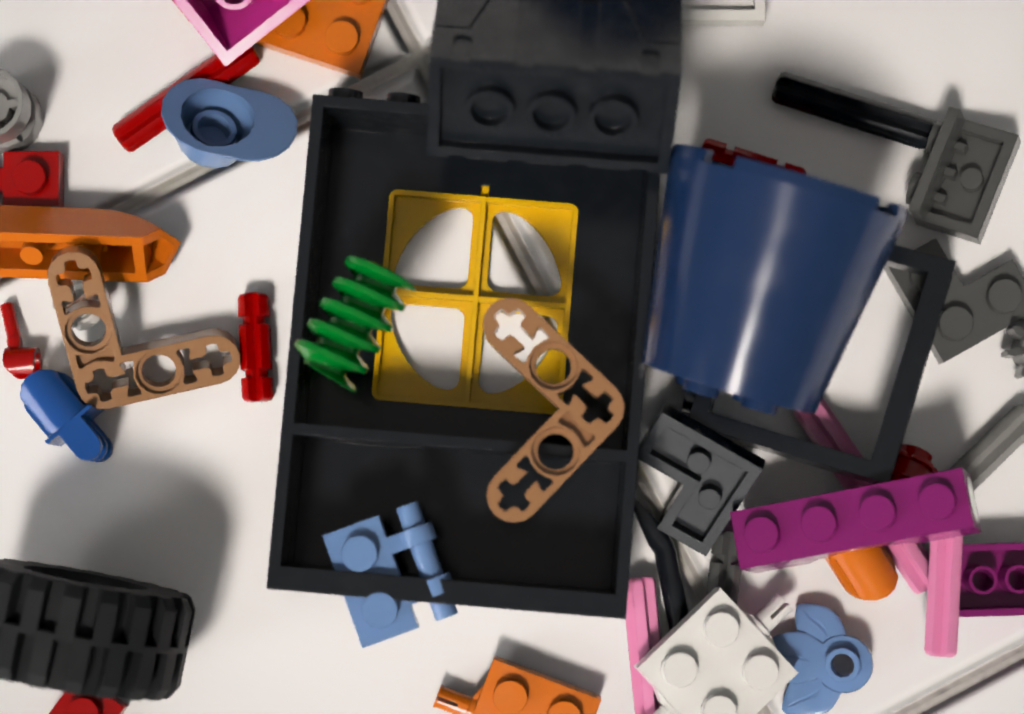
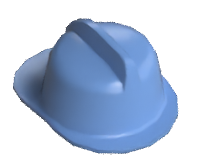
(227, 122)

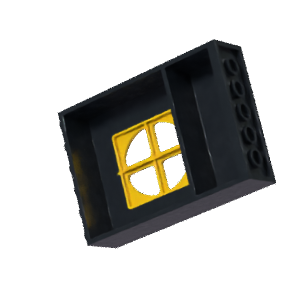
(414, 442)

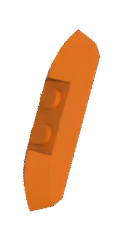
(124, 243)

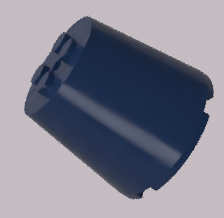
(761, 278)

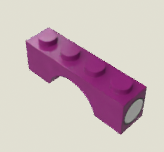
(856, 519)

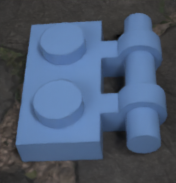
(369, 550)

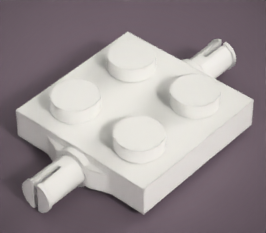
(719, 659)

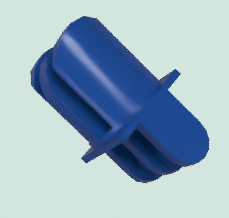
(63, 416)

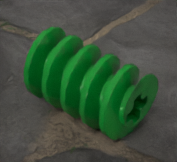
(352, 320)

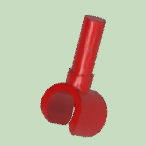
(18, 359)

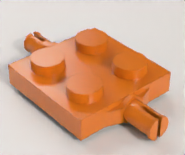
(519, 690)

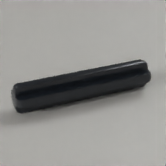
(852, 110)

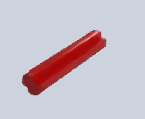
(147, 120)

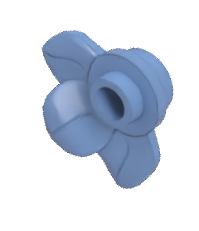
(812, 652)

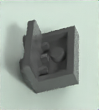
(961, 176)

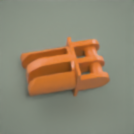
(865, 572)

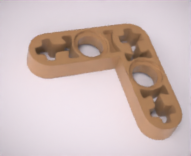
(108, 351)
(565, 421)

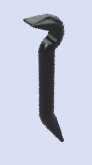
(667, 566)

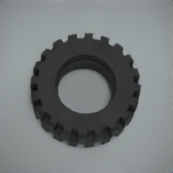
(91, 632)

